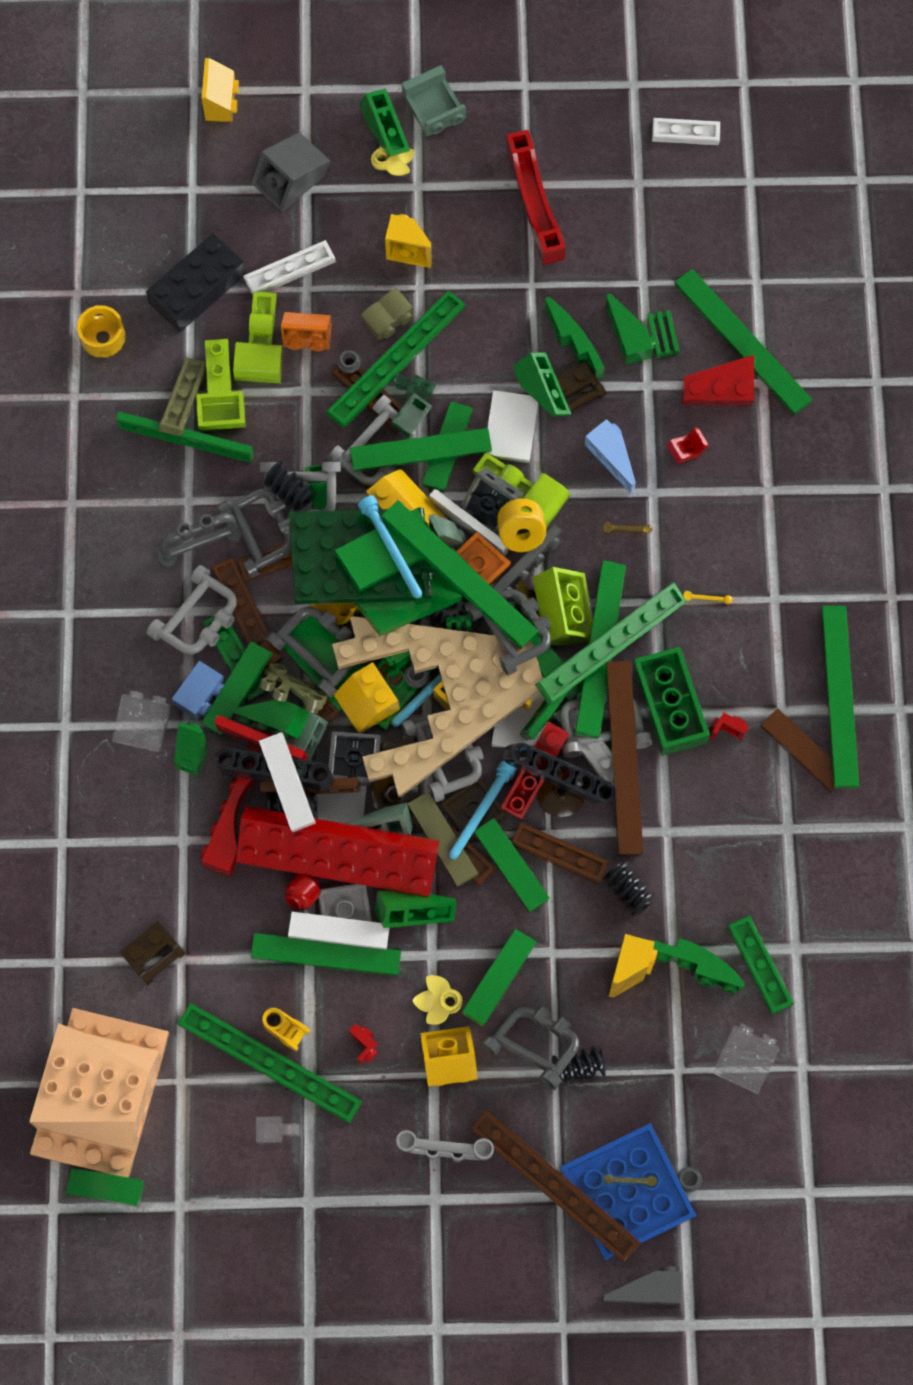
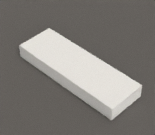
(686, 131)

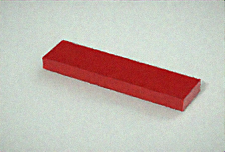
(250, 735)

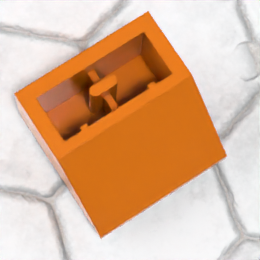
(306, 331)

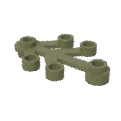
(303, 689)

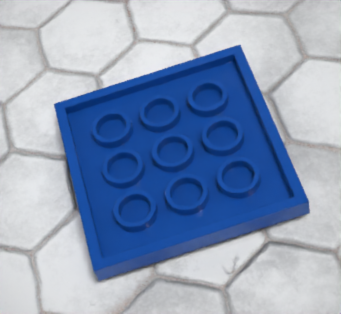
(635, 1206)

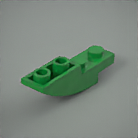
(708, 966)

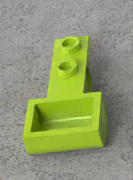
(259, 358)
(220, 406)
(545, 490)

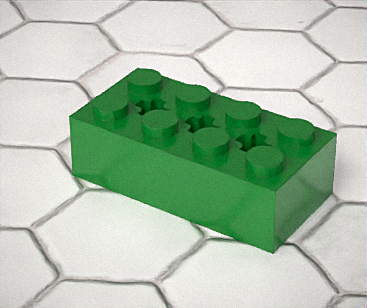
(679, 689)

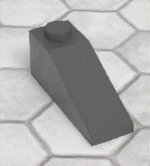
(658, 1287)

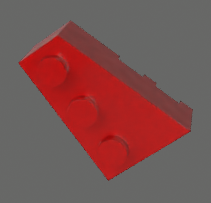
(721, 385)

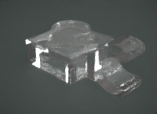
(272, 1130)

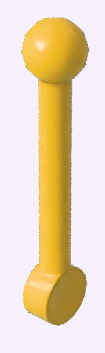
(688, 596)

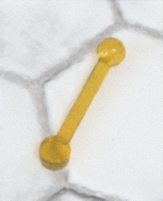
(608, 527)
(650, 1181)

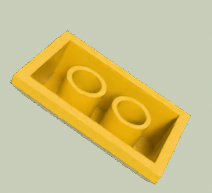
(400, 487)
(633, 964)

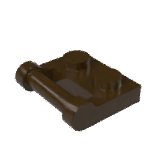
(576, 380)
(148, 946)

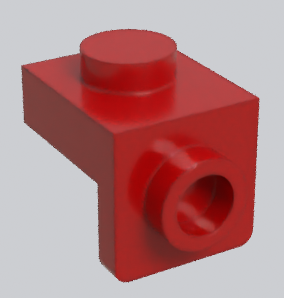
(688, 446)
(733, 725)
(364, 1038)

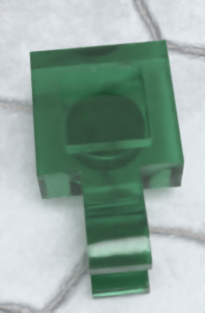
(418, 385)

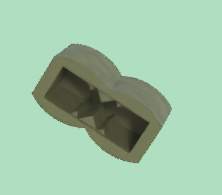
(387, 314)

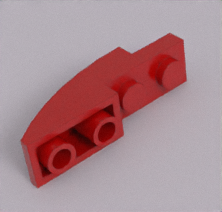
(525, 785)

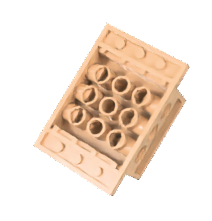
(96, 1092)

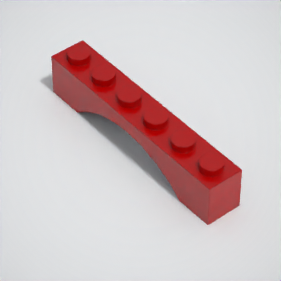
(528, 178)
(222, 848)

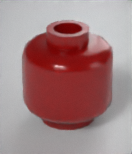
(302, 892)

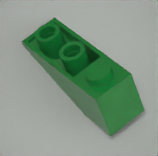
(274, 716)
(190, 748)

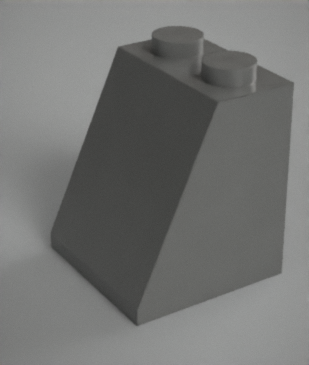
(289, 170)

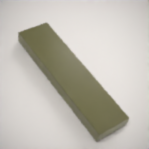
(183, 397)
(437, 828)

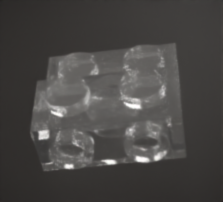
(141, 721)
(746, 1058)

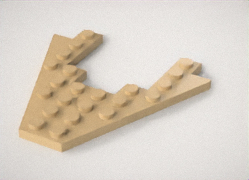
(473, 684)

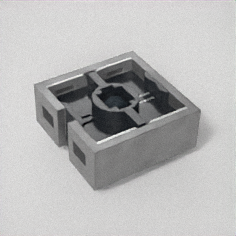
(487, 496)
(352, 748)

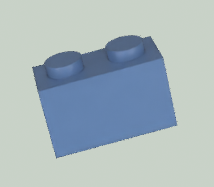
(198, 691)

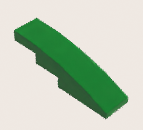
(570, 333)
(499, 977)

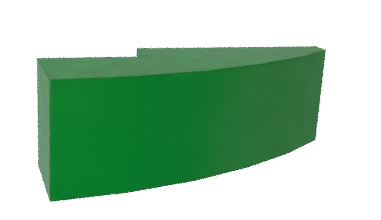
(105, 1187)

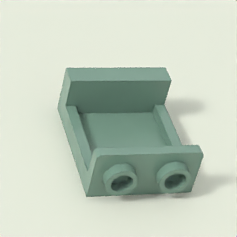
(433, 101)

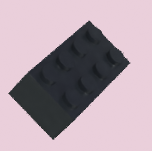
(196, 282)

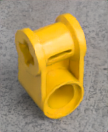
(286, 1028)

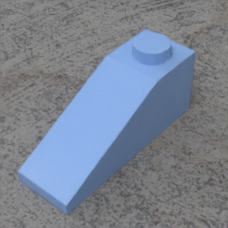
(609, 448)

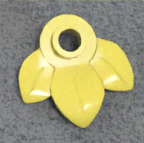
(394, 165)
(434, 1000)

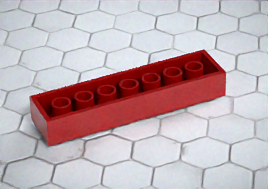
(338, 852)

